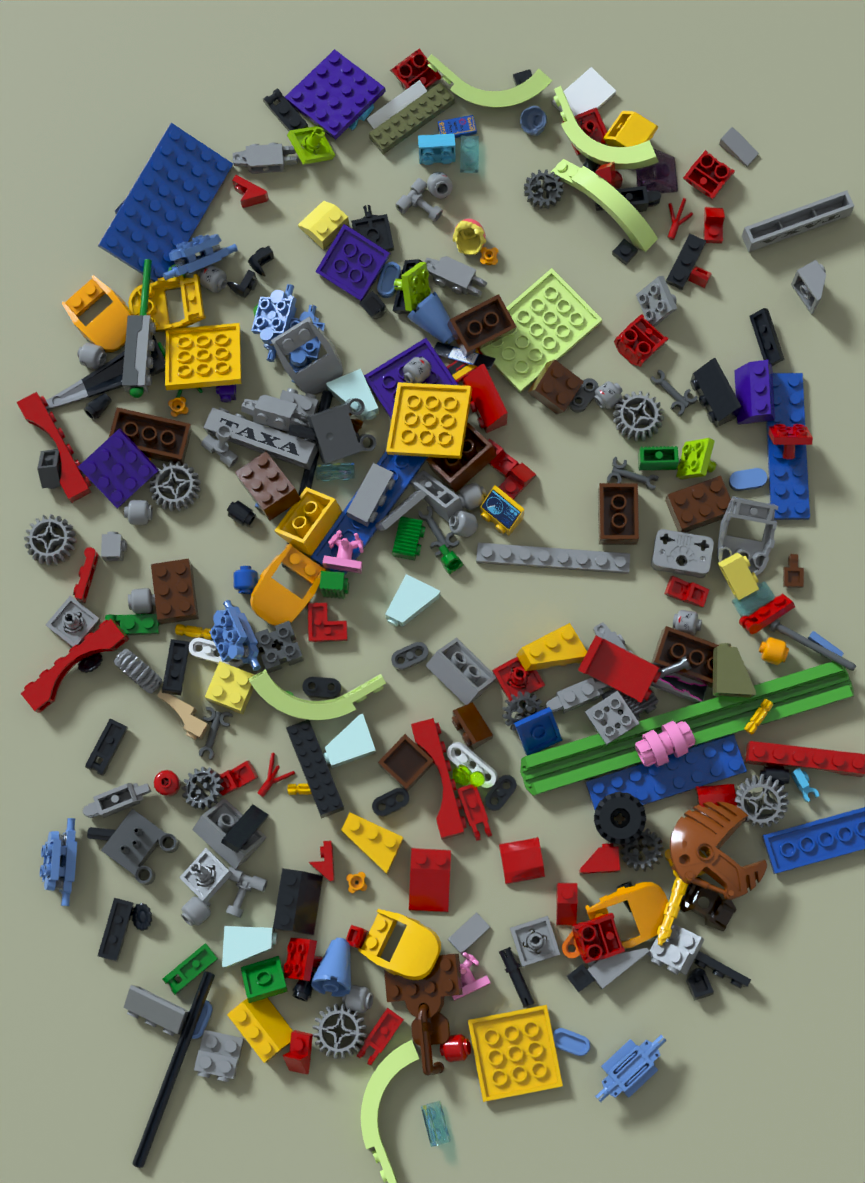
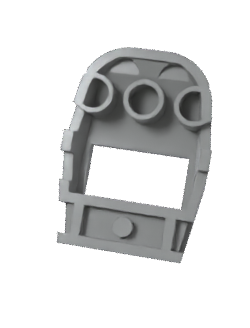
(314, 376)
(755, 551)

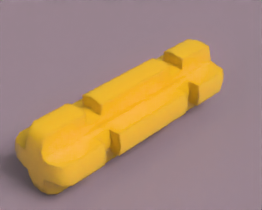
(192, 631)
(758, 716)
(302, 789)

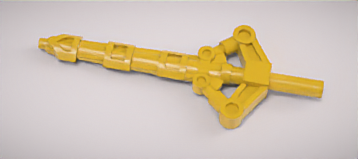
(672, 908)

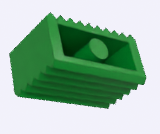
(658, 458)
(408, 537)
(333, 584)

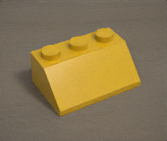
(309, 520)
(262, 1027)

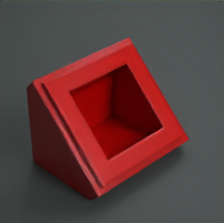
(607, 172)
(699, 276)
(356, 936)

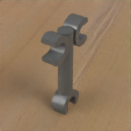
(681, 401)
(618, 472)
(437, 532)
(216, 718)

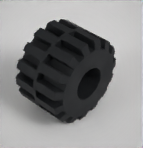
(632, 811)

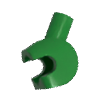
(450, 560)

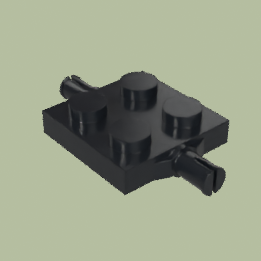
(375, 229)

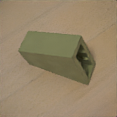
(730, 673)

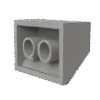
(461, 671)
(216, 824)
(155, 1010)

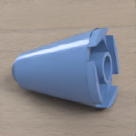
(433, 318)
(334, 969)

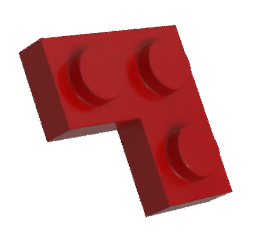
(320, 628)

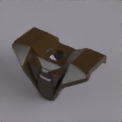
(716, 914)

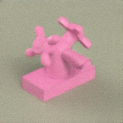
(344, 555)
(468, 981)

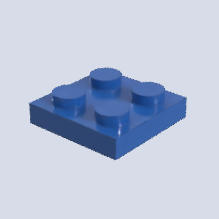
(538, 731)

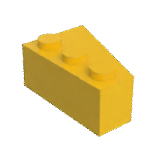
(553, 649)
(373, 840)

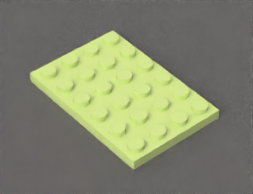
(548, 324)

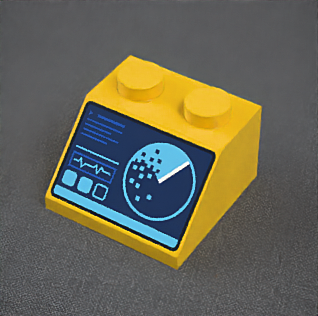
(501, 511)

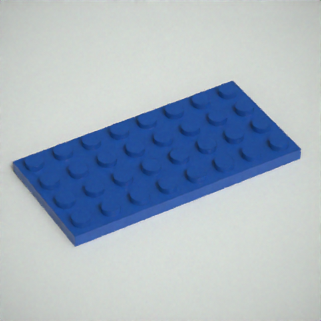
(165, 202)

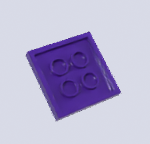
(353, 262)
(118, 468)

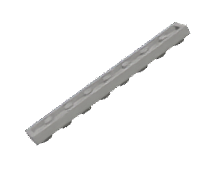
(553, 558)

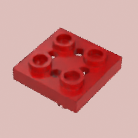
(591, 120)
(790, 437)
(518, 677)
(301, 959)

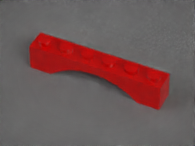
(71, 480)
(44, 690)
(803, 757)
(448, 818)

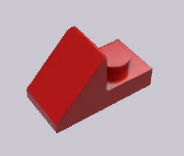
(251, 193)
(713, 224)
(517, 480)
(325, 867)
(300, 1052)

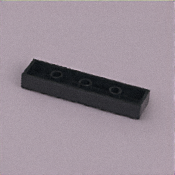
(315, 768)

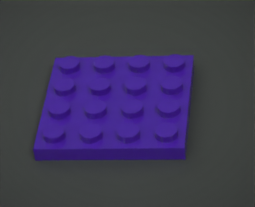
(335, 94)
(385, 378)

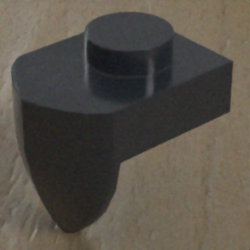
(260, 258)
(248, 283)
(373, 305)
(699, 984)

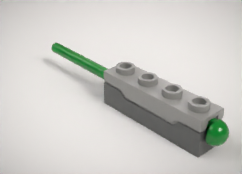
(139, 344)

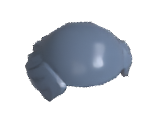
(533, 120)

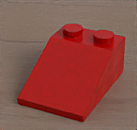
(429, 880)

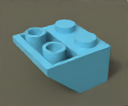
(436, 149)

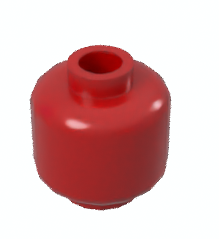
(160, 783)
(456, 1048)

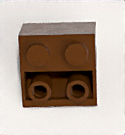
(472, 726)

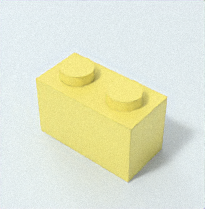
(738, 575)

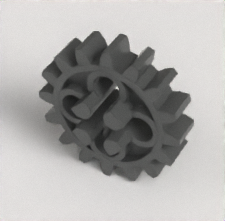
(535, 184)
(513, 706)
(202, 798)
(650, 840)

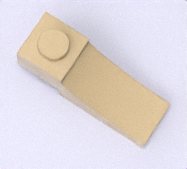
(193, 726)

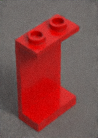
(620, 669)

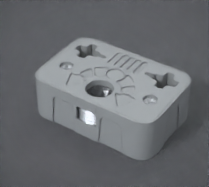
(682, 547)

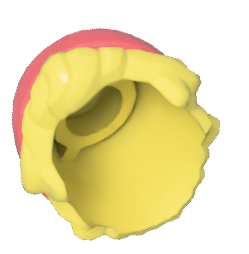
(469, 236)

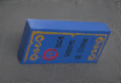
(458, 126)

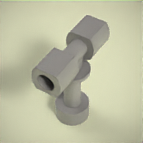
(414, 199)
(221, 446)
(245, 884)

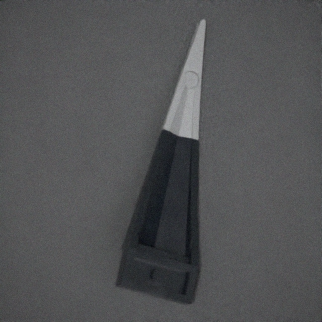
(103, 379)

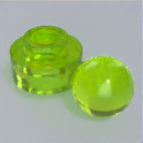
(463, 776)

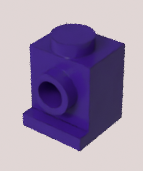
(226, 392)

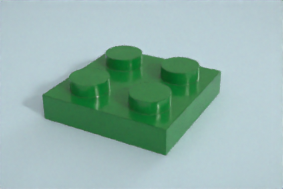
(264, 979)

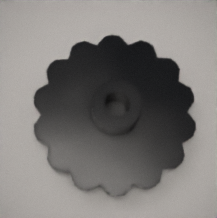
(90, 663)
(141, 916)

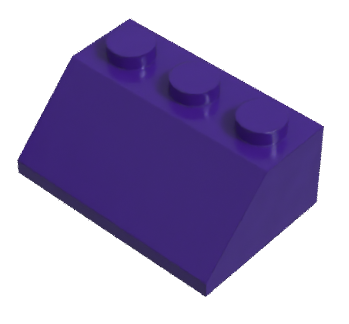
(755, 392)

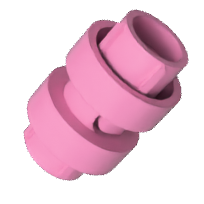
(656, 747)

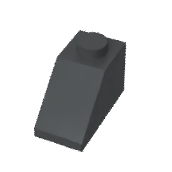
(50, 468)

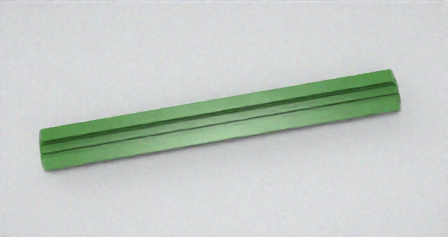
(706, 719)

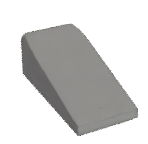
(738, 147)
(468, 933)

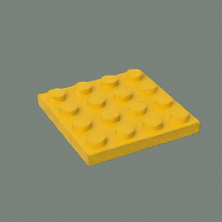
(203, 356)
(429, 420)
(515, 1053)

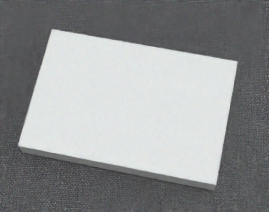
(587, 93)

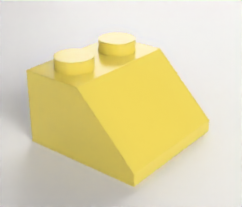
(324, 223)

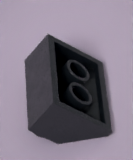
(715, 393)
(298, 901)

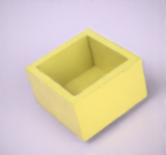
(230, 688)

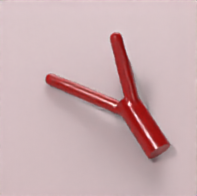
(675, 222)
(270, 778)

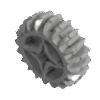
(644, 401)
(167, 487)
(57, 540)
(138, 671)
(769, 803)
(336, 1049)

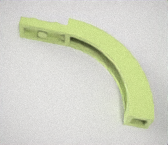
(492, 99)
(623, 157)
(610, 200)
(312, 709)
(374, 1091)

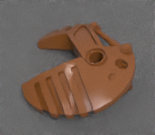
(707, 831)

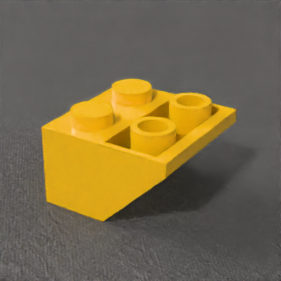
(630, 130)

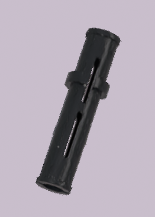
(515, 974)

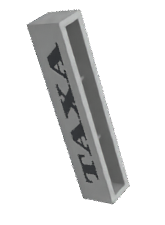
(797, 221)
(263, 438)

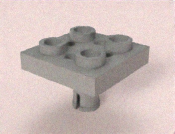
(659, 298)
(67, 617)
(609, 732)
(203, 871)
(547, 947)

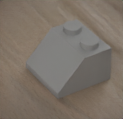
(809, 284)

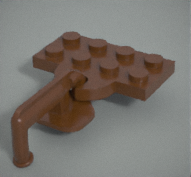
(430, 1024)

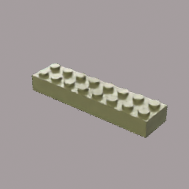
(411, 118)

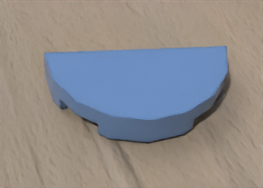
(823, 642)

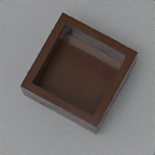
(555, 386)
(405, 762)

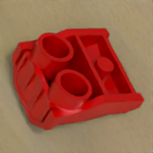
(414, 69)
(708, 175)
(639, 341)
(716, 793)
(522, 860)
(597, 938)

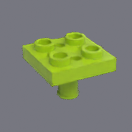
(313, 140)
(414, 285)
(696, 459)

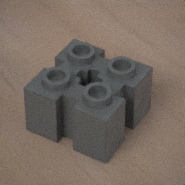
(273, 658)

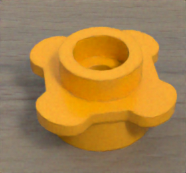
(489, 260)
(173, 403)
(356, 877)

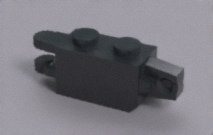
(638, 197)

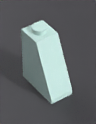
(354, 386)
(410, 601)
(350, 744)
(246, 943)

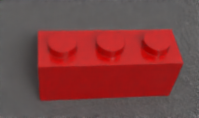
(486, 400)

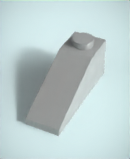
(437, 495)
(608, 969)

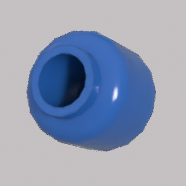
(245, 580)

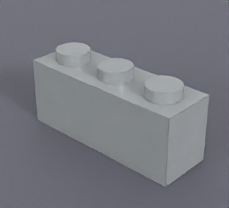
(371, 495)

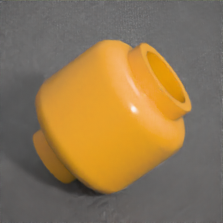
(773, 651)

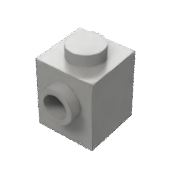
(113, 546)

